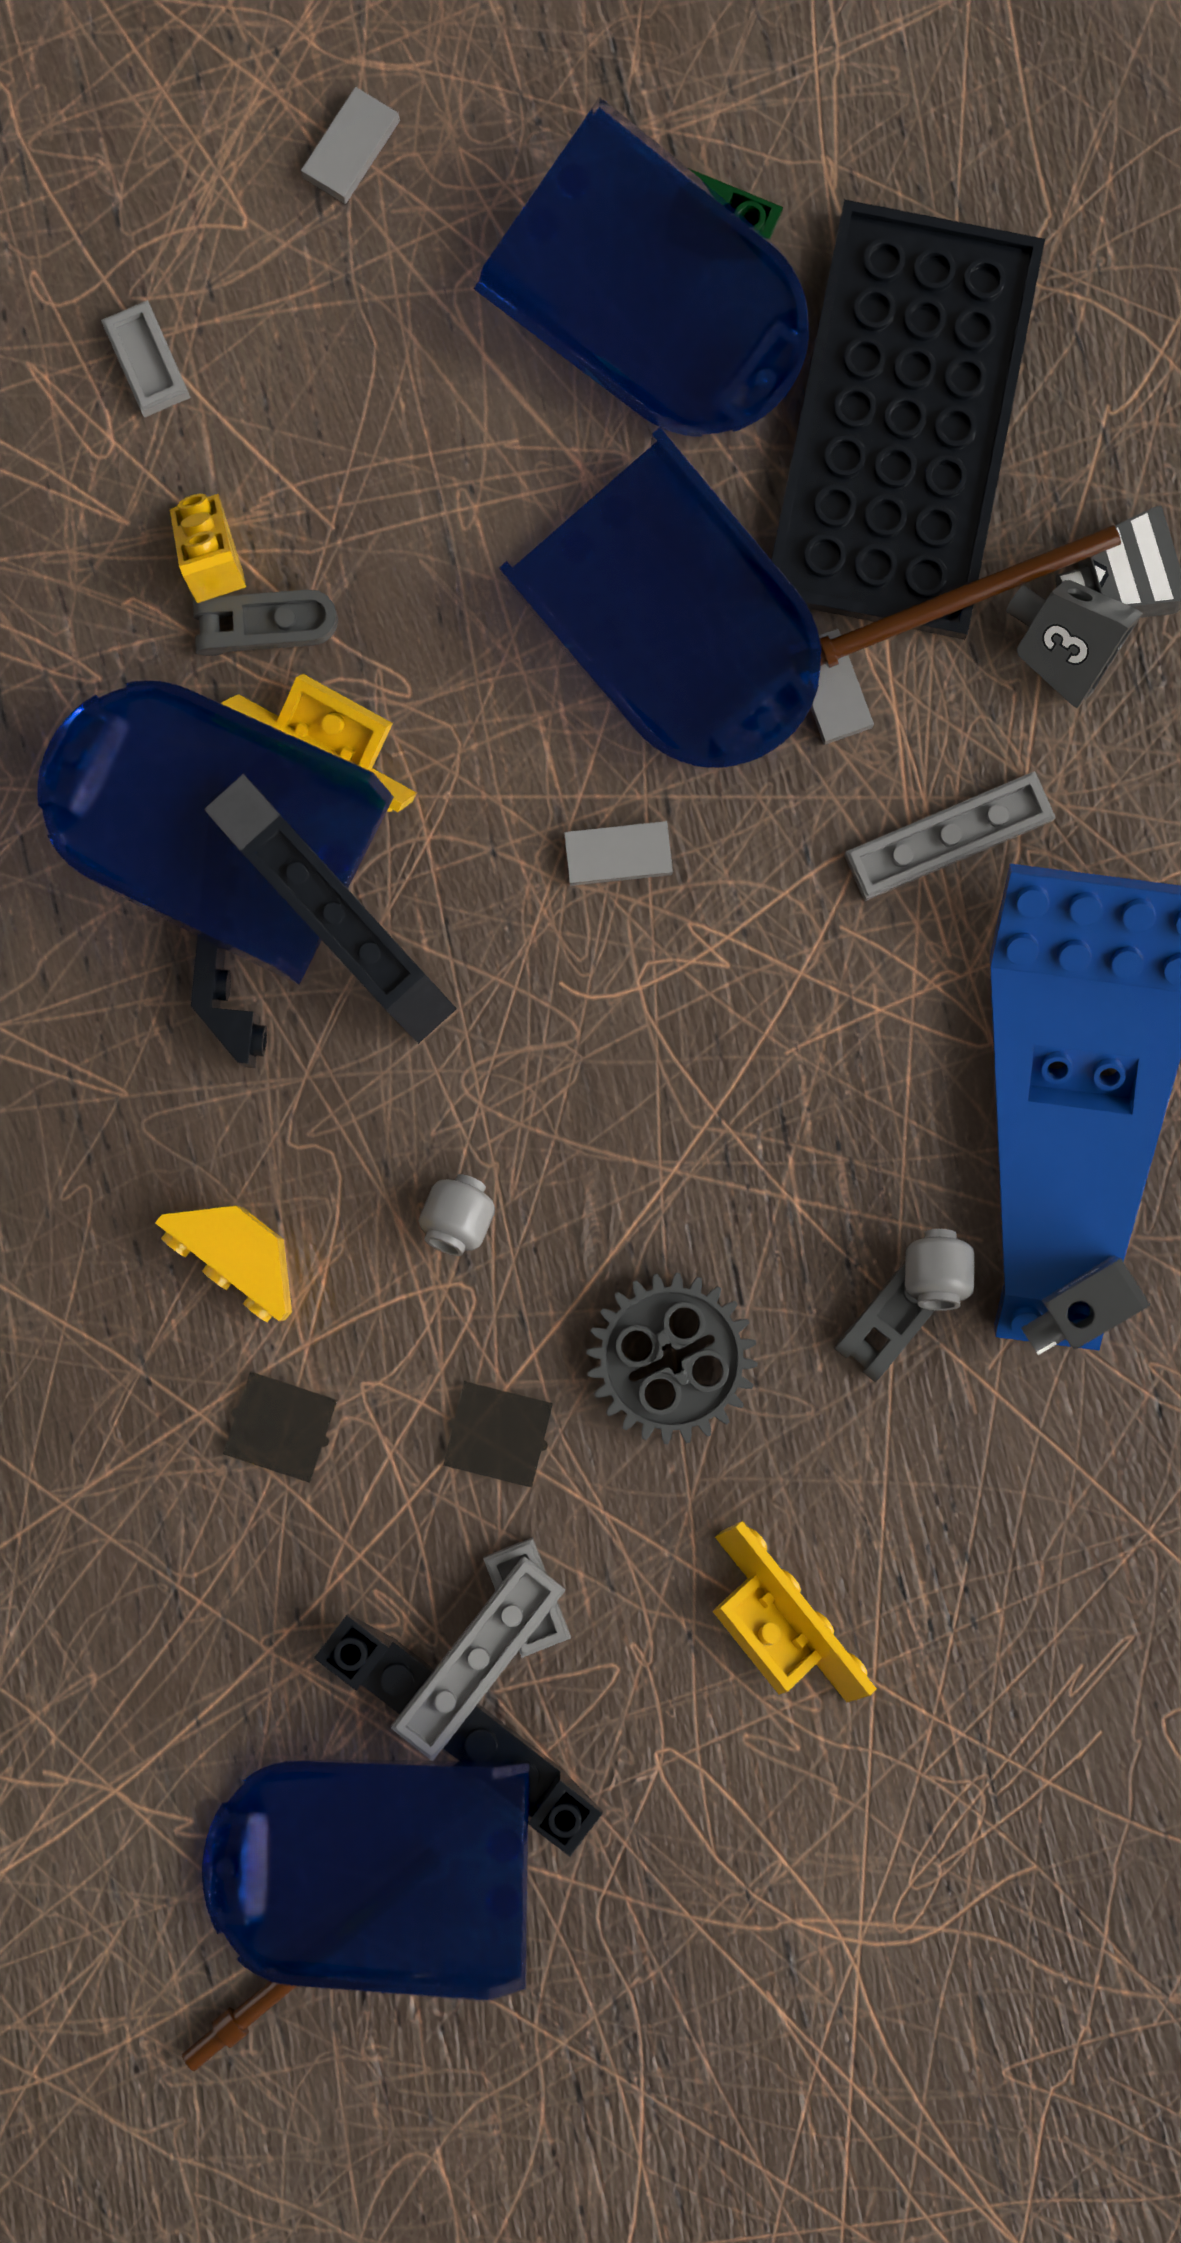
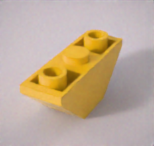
(206, 547)
(236, 1252)

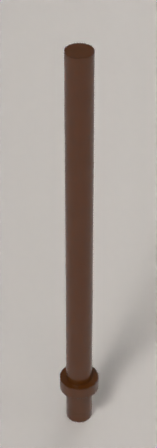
(967, 595)

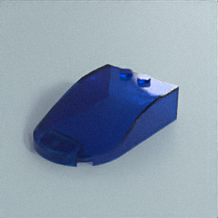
(651, 283)
(676, 614)
(128, 812)
(376, 1875)

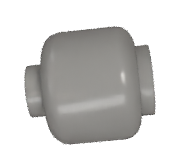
(456, 1215)
(939, 1270)

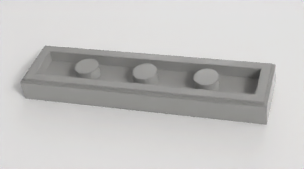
(949, 836)
(477, 1658)

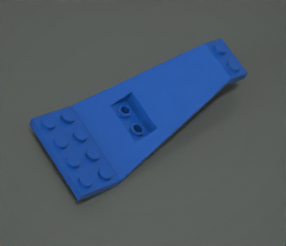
(1092, 981)

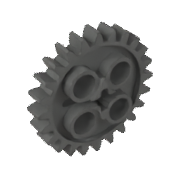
(692, 1402)

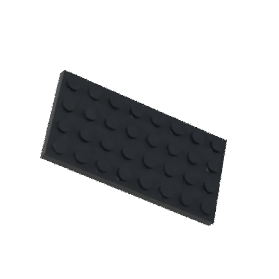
(905, 413)

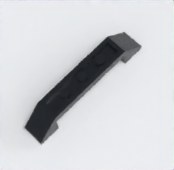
(329, 908)
(235, 1029)
(395, 1674)

